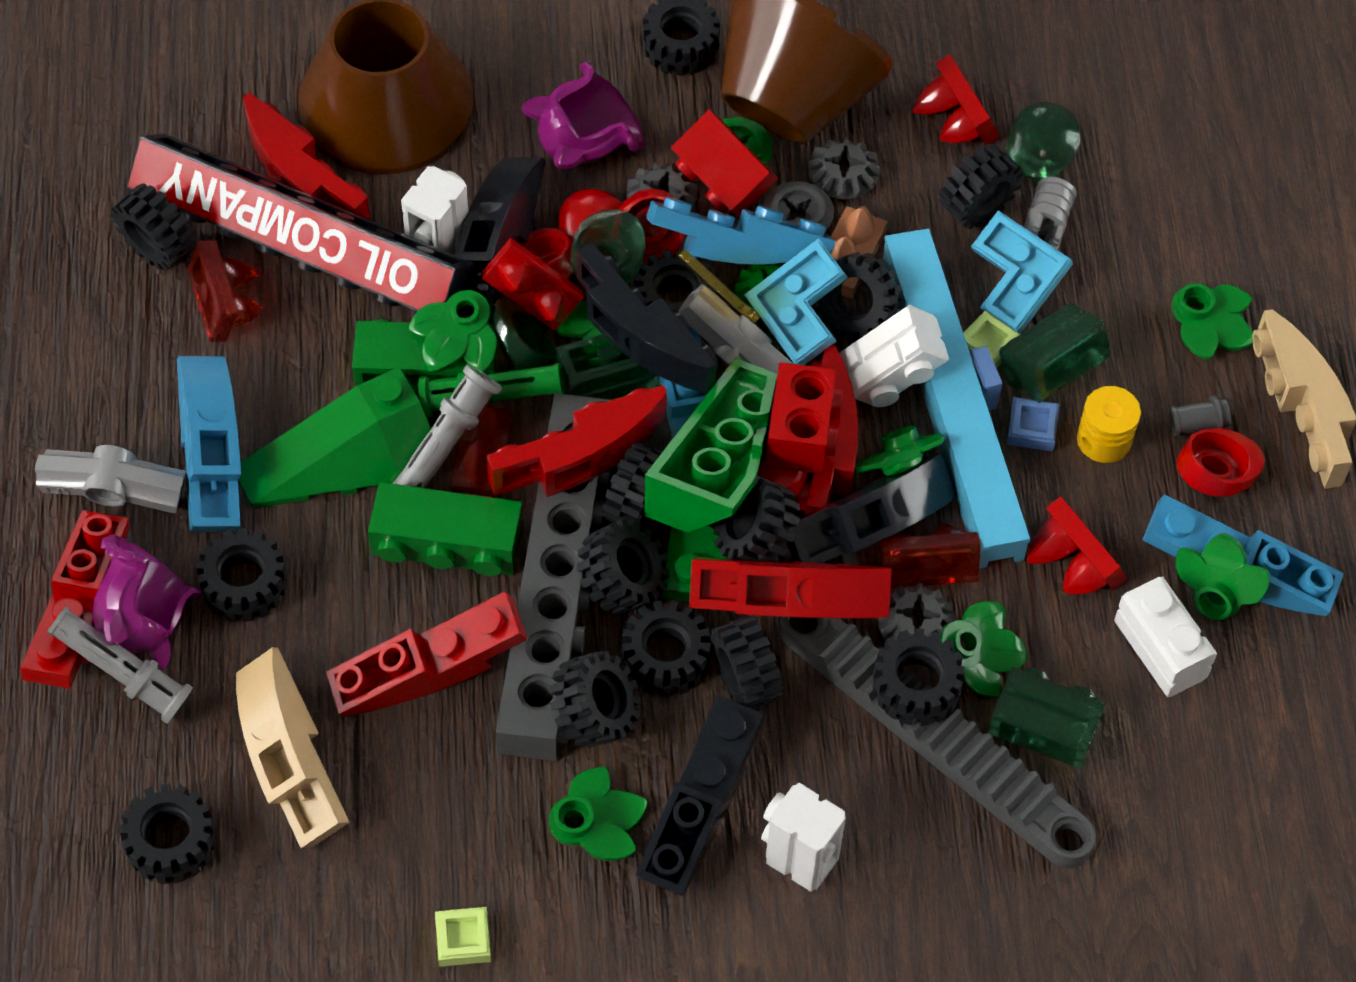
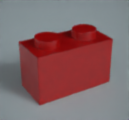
(723, 164)

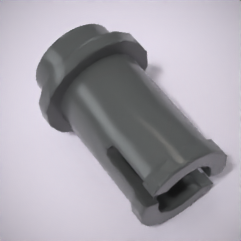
(1199, 416)

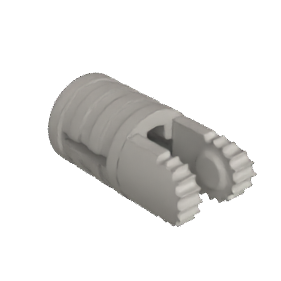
(1051, 209)

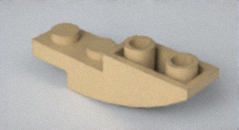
(1307, 384)
(281, 749)

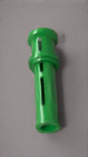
(514, 384)

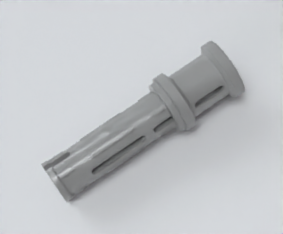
(457, 415)
(139, 677)

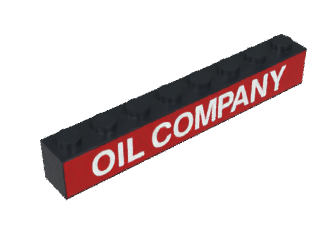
(298, 225)

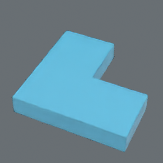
(1029, 267)
(787, 297)

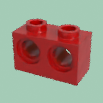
(801, 418)

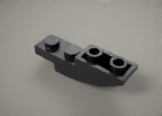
(499, 212)
(644, 333)
(873, 512)
(701, 797)

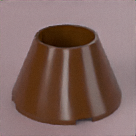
(796, 66)
(390, 117)

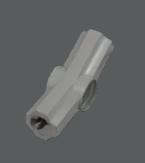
(727, 332)
(110, 478)

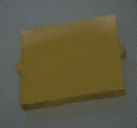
(713, 280)

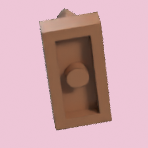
(857, 233)

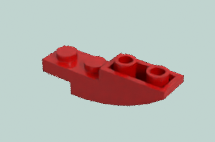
(290, 158)
(575, 456)
(837, 469)
(73, 586)
(790, 588)
(427, 662)

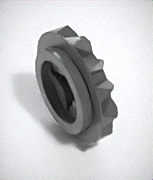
(825, 168)
(679, 184)
(799, 197)
(905, 600)

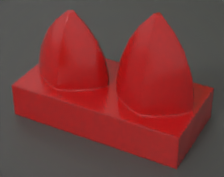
(949, 91)
(532, 284)
(1062, 536)

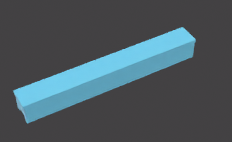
(959, 407)

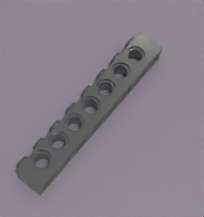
(520, 727)

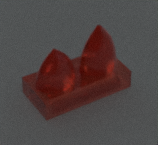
(212, 284)
(474, 446)
(932, 559)

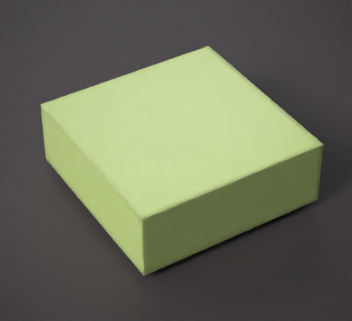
(991, 333)
(462, 936)

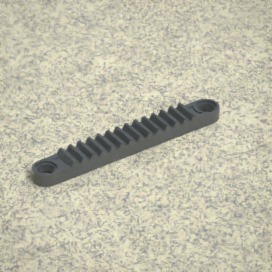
(949, 745)

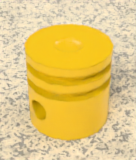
(1108, 424)

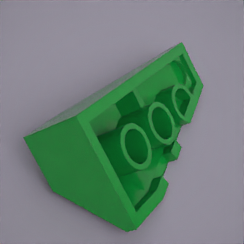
(341, 447)
(715, 452)

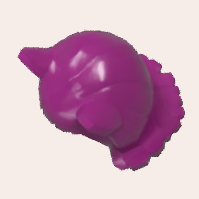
(584, 120)
(139, 600)

